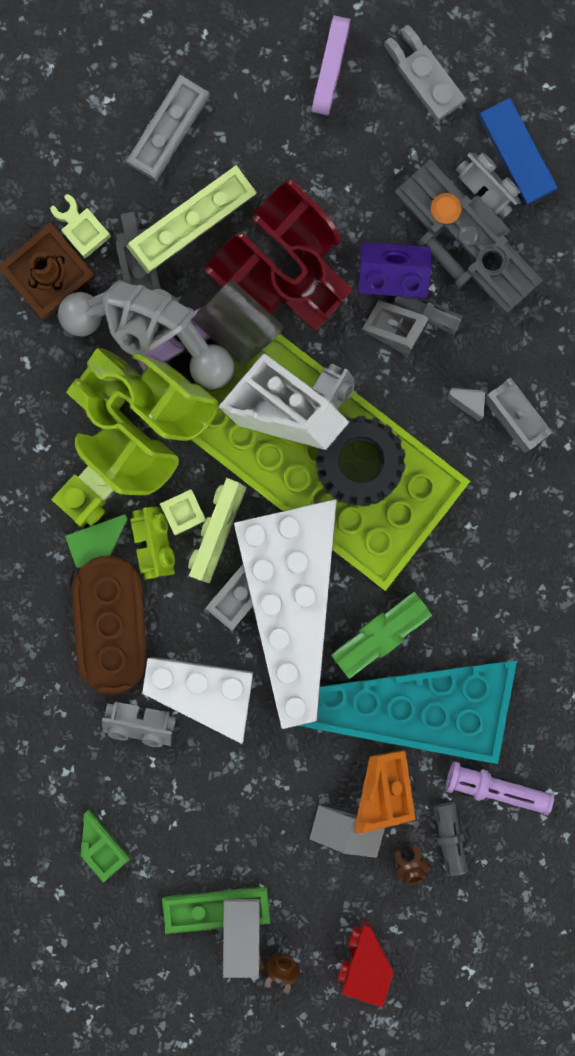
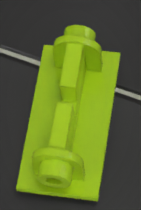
(152, 527)

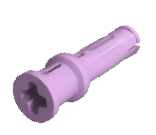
(483, 785)

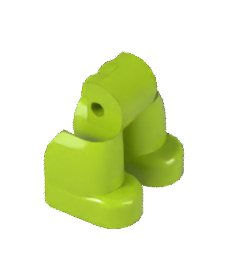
(160, 396)

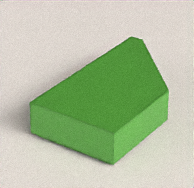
(95, 540)
(100, 848)

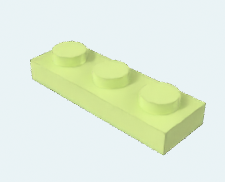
(216, 530)

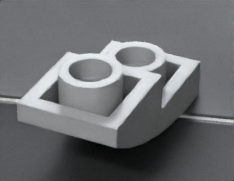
(241, 938)

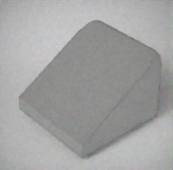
(469, 401)

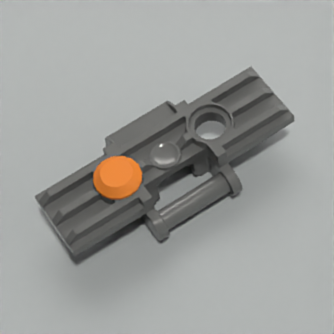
(475, 227)

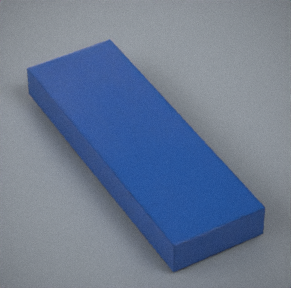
(517, 151)

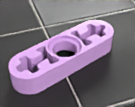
(331, 65)

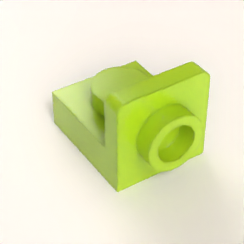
(80, 502)

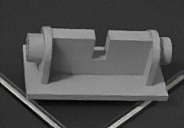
(481, 173)
(335, 386)
(151, 730)

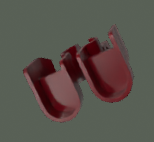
(306, 237)

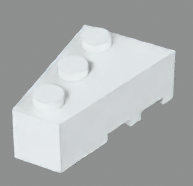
(282, 406)
(202, 692)

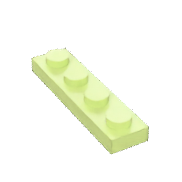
(191, 219)

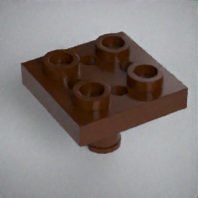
(38, 261)

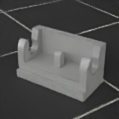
(517, 415)

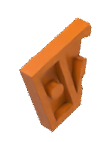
(385, 793)

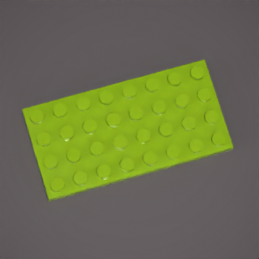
(370, 538)

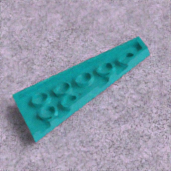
(434, 711)

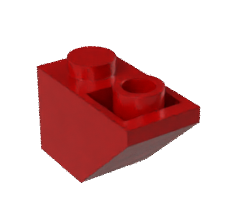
(368, 969)

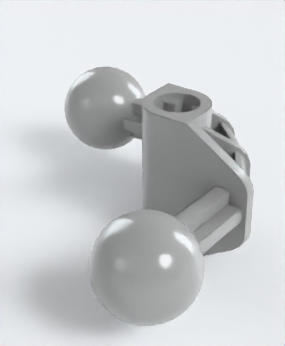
(143, 321)

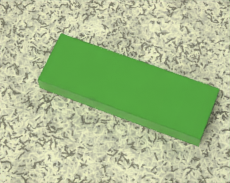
(206, 909)

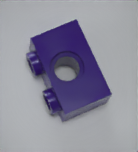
(394, 270)

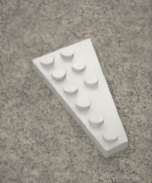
(288, 583)

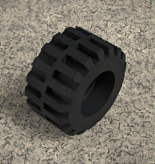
(390, 472)

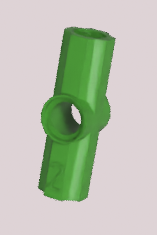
(381, 635)

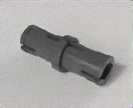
(436, 314)
(450, 839)

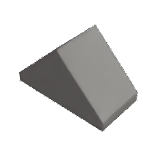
(395, 326)
(337, 831)

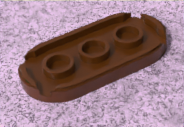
(109, 624)

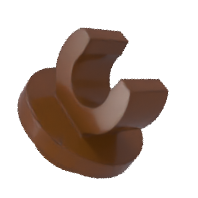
(412, 871)
(281, 970)

